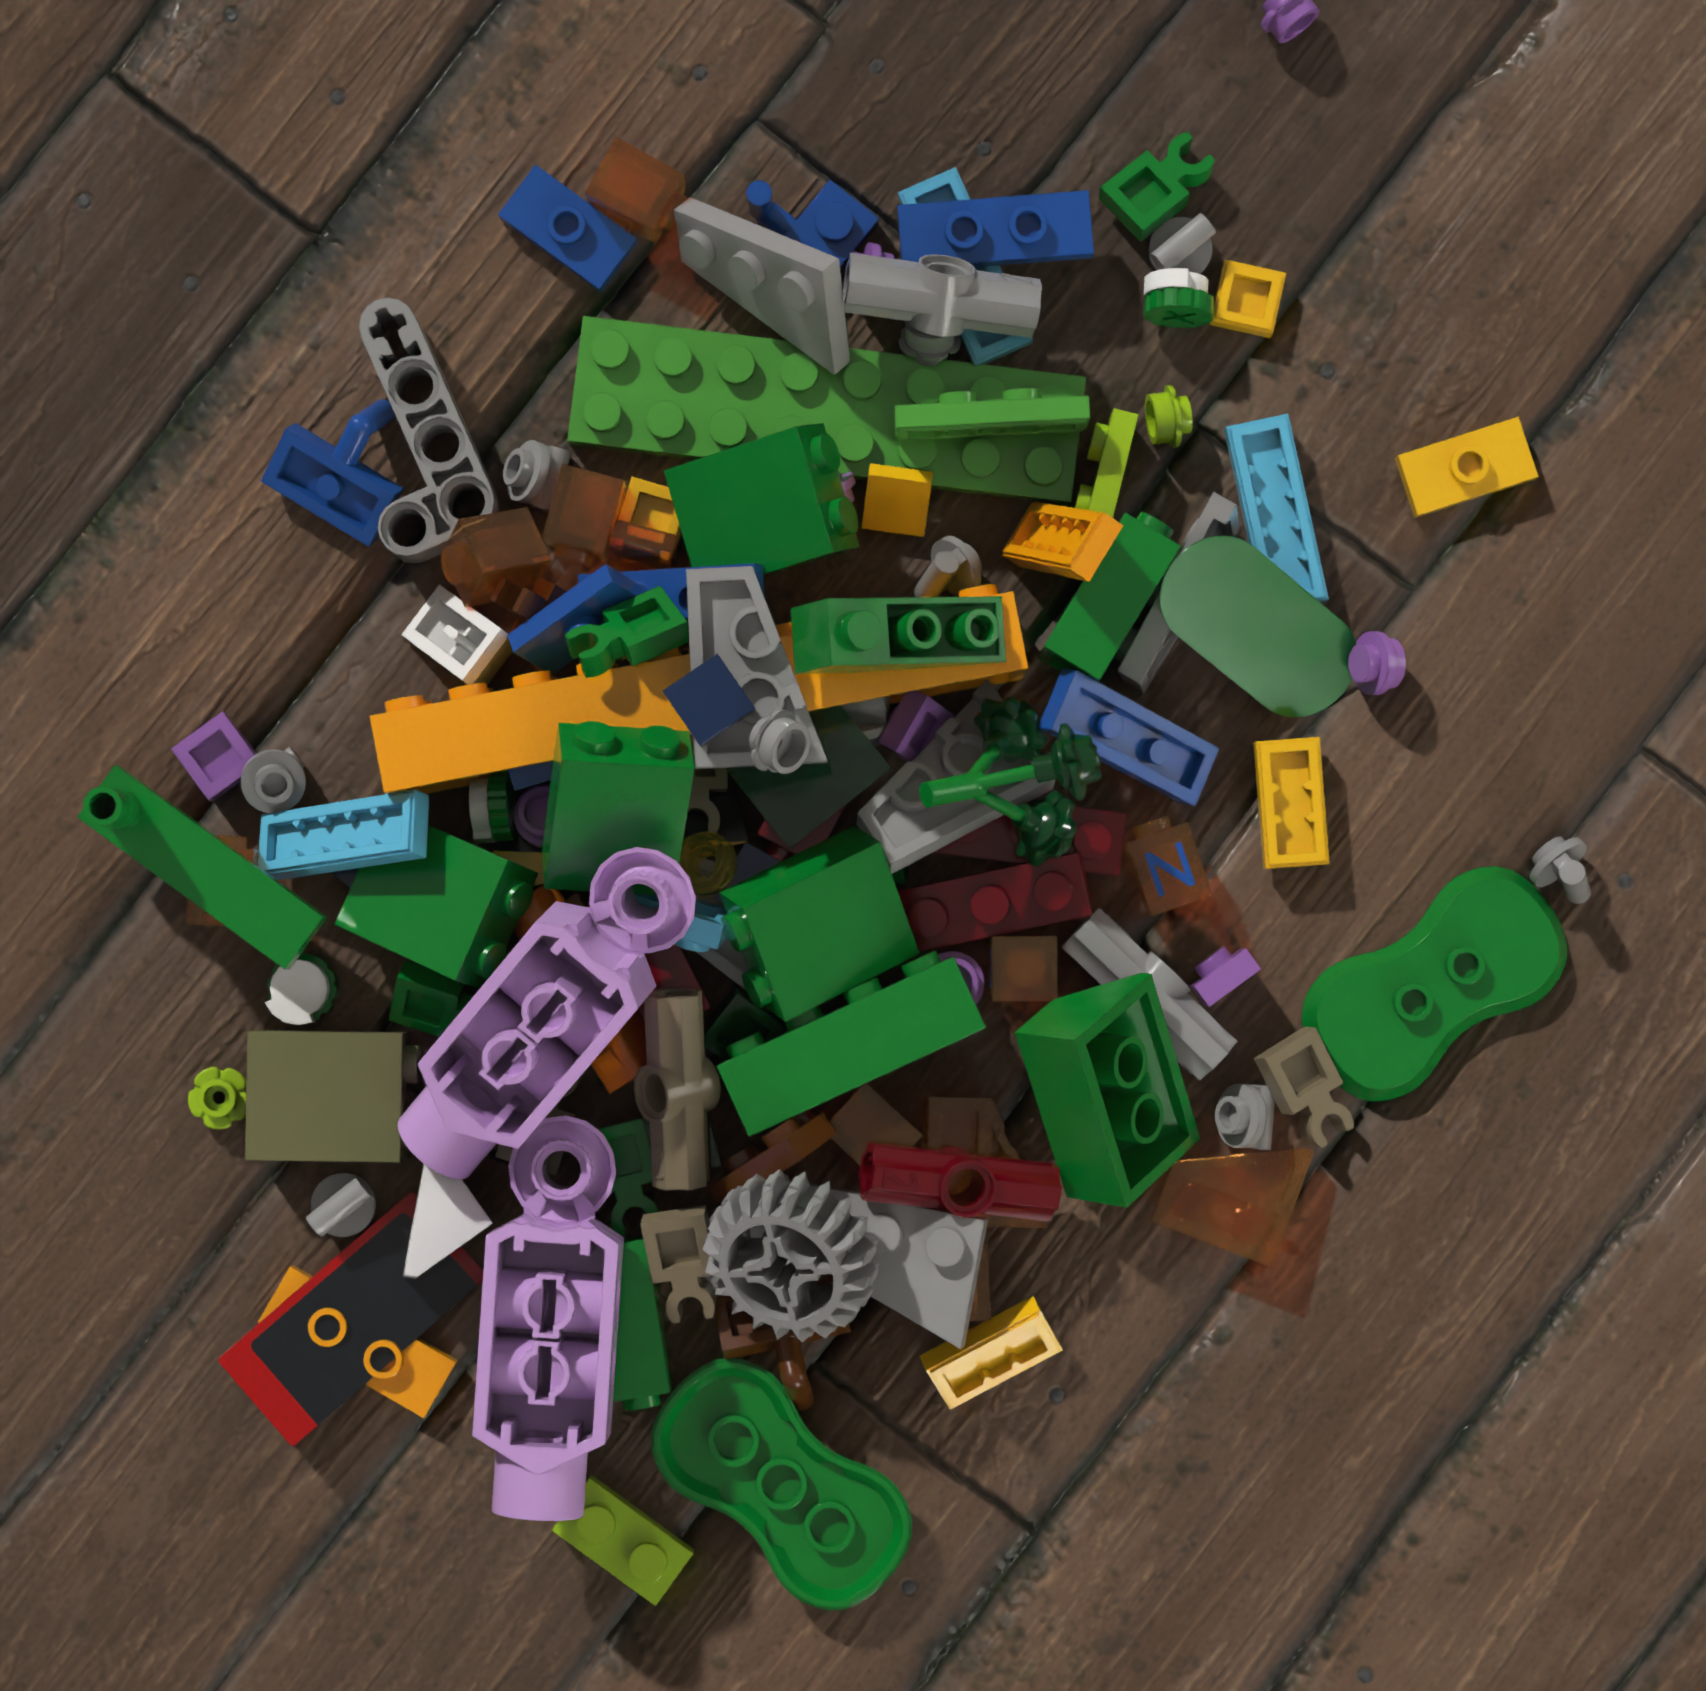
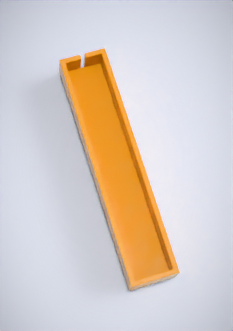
(512, 728)

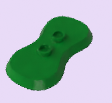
(1473, 955)
(819, 1517)

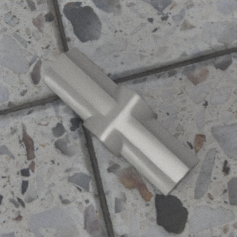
(941, 295)
(1110, 955)

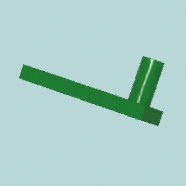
(201, 866)

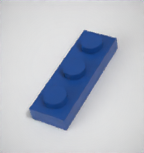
(1131, 737)

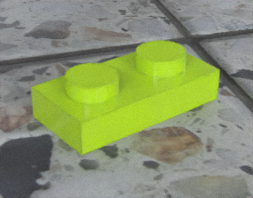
(1109, 448)
(626, 1542)

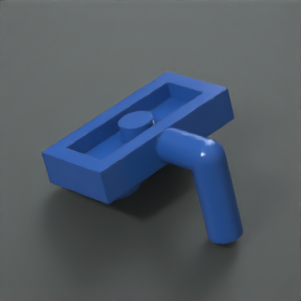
(830, 222)
(331, 478)

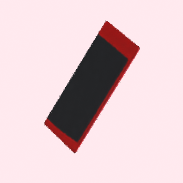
(304, 1382)

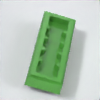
(1018, 413)

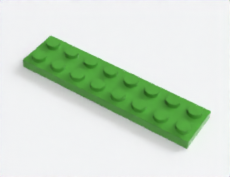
(712, 390)

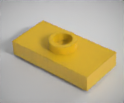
(1466, 467)
(1291, 803)
(991, 1353)

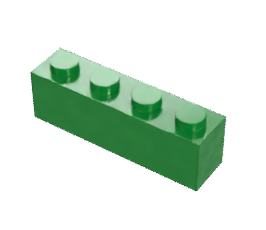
(851, 1045)

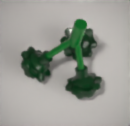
(1013, 734)

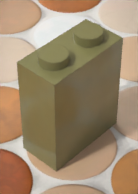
(328, 1095)

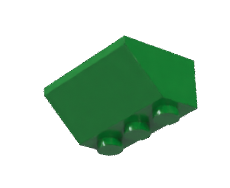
(1108, 1089)

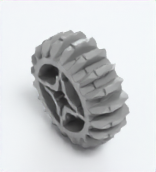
(803, 1239)

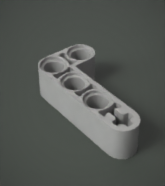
(420, 425)

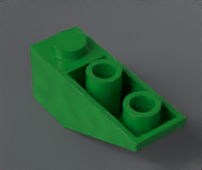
(896, 633)

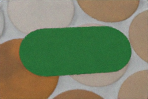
(1257, 626)

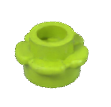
(1167, 417)
(202, 1101)

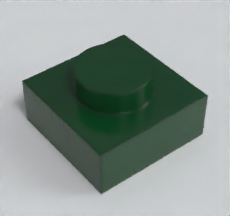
(737, 1019)

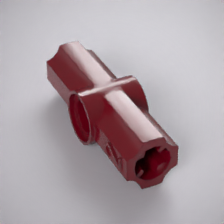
(922, 1179)

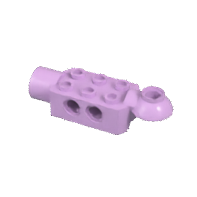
(545, 1014)
(549, 1327)

